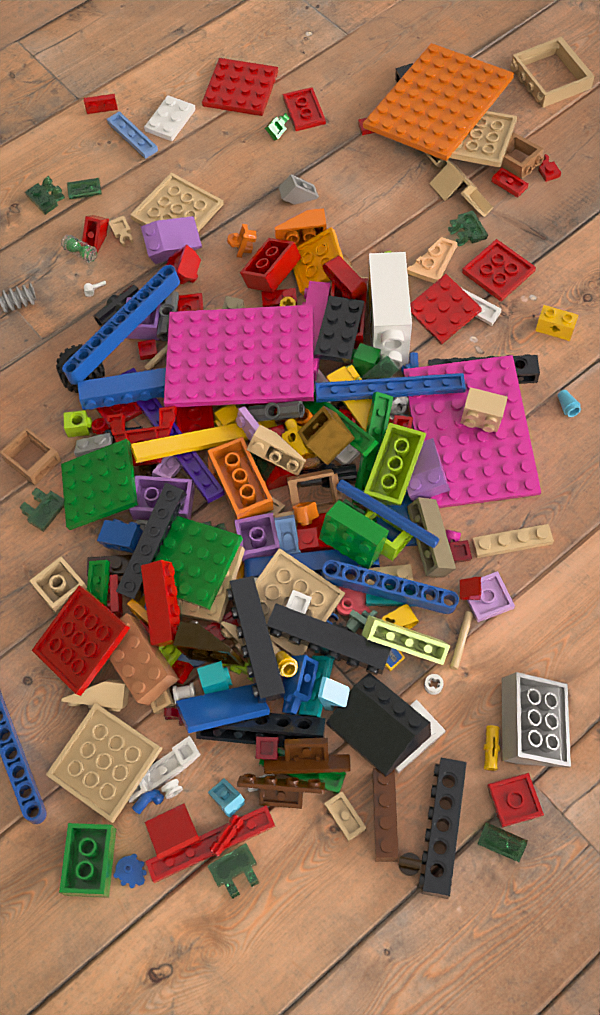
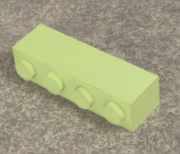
(405, 640)

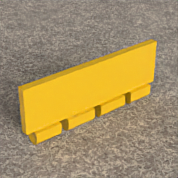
(358, 408)

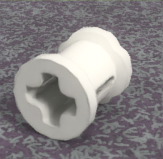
(184, 692)

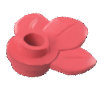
(354, 599)

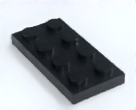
(339, 329)

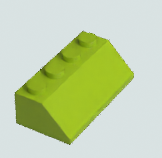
(394, 464)

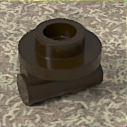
(409, 864)

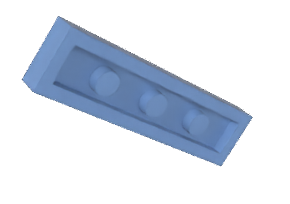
(132, 135)

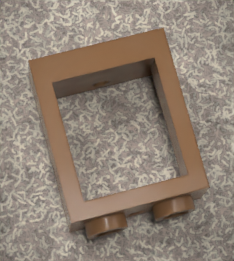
(527, 147)
(41, 467)
(333, 481)

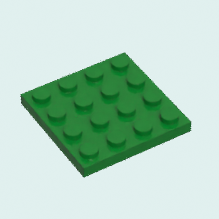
(98, 484)
(199, 558)

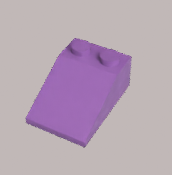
(168, 236)
(428, 474)

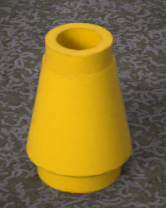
(286, 664)

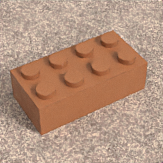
(141, 664)

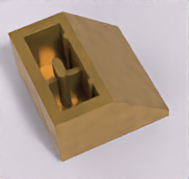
(326, 434)

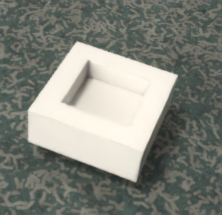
(299, 602)

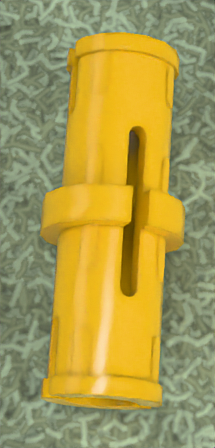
(491, 748)

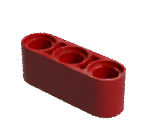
(344, 277)

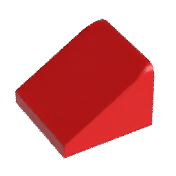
(470, 588)

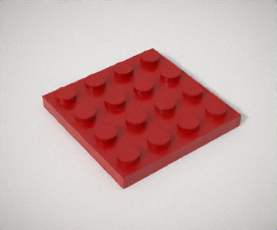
(240, 86)
(80, 640)

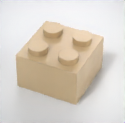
(483, 410)
(57, 584)

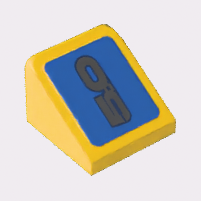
(394, 659)

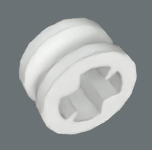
(435, 678)
(171, 789)

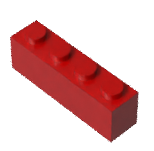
(161, 602)

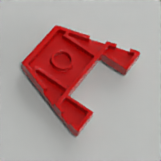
(166, 420)

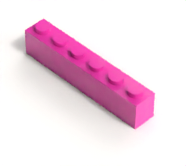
(317, 295)

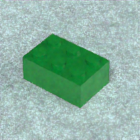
(353, 534)
(88, 860)

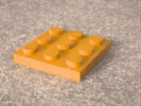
(314, 254)

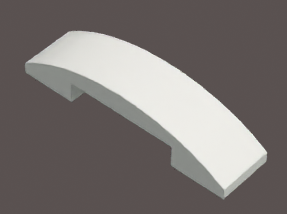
(167, 767)

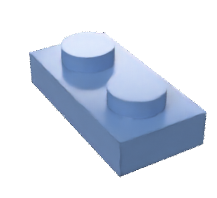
(287, 534)

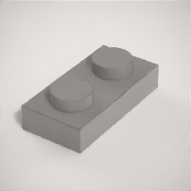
(92, 444)

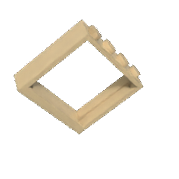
(567, 56)

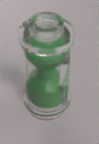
(73, 245)

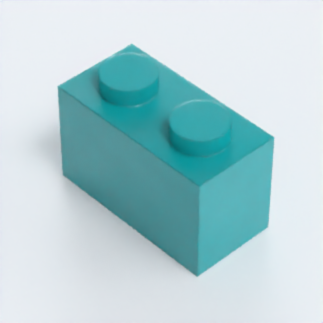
(214, 677)

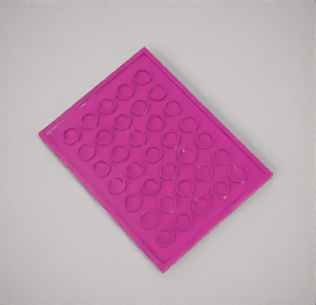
(240, 356)
(478, 462)

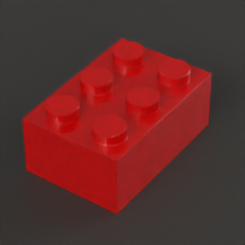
(270, 265)

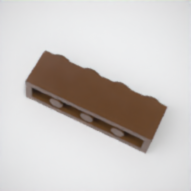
(385, 817)

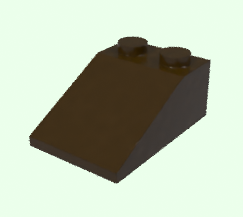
(201, 645)

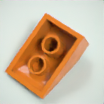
(302, 227)

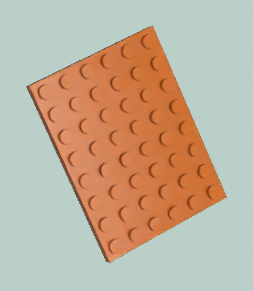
(438, 101)

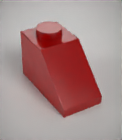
(95, 230)

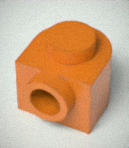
(305, 512)

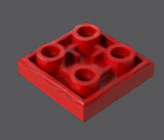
(171, 831)

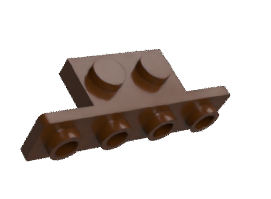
(307, 756)
(281, 792)

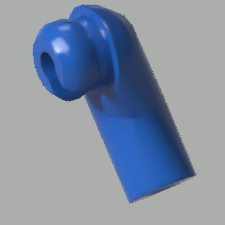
(413, 359)
(147, 797)

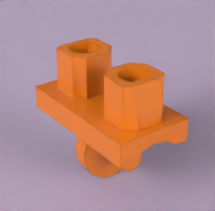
(243, 240)

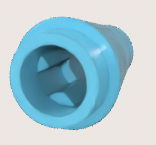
(569, 404)

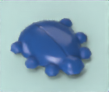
(130, 871)

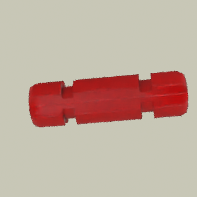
(226, 835)

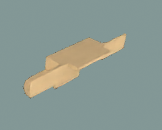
(451, 178)

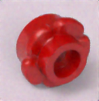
(99, 426)

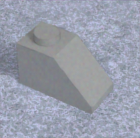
(297, 190)

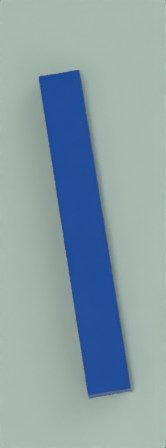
(391, 386)

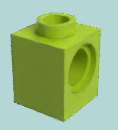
(74, 418)

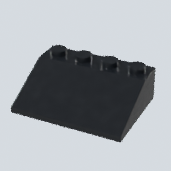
(379, 725)

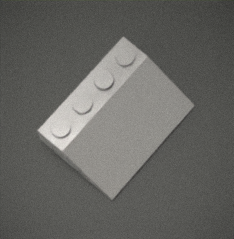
(535, 721)

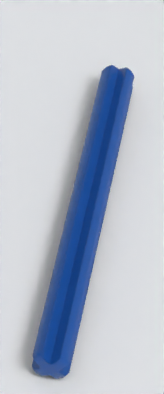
(387, 513)

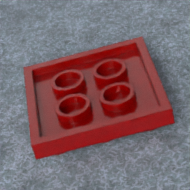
(498, 270)
(444, 309)

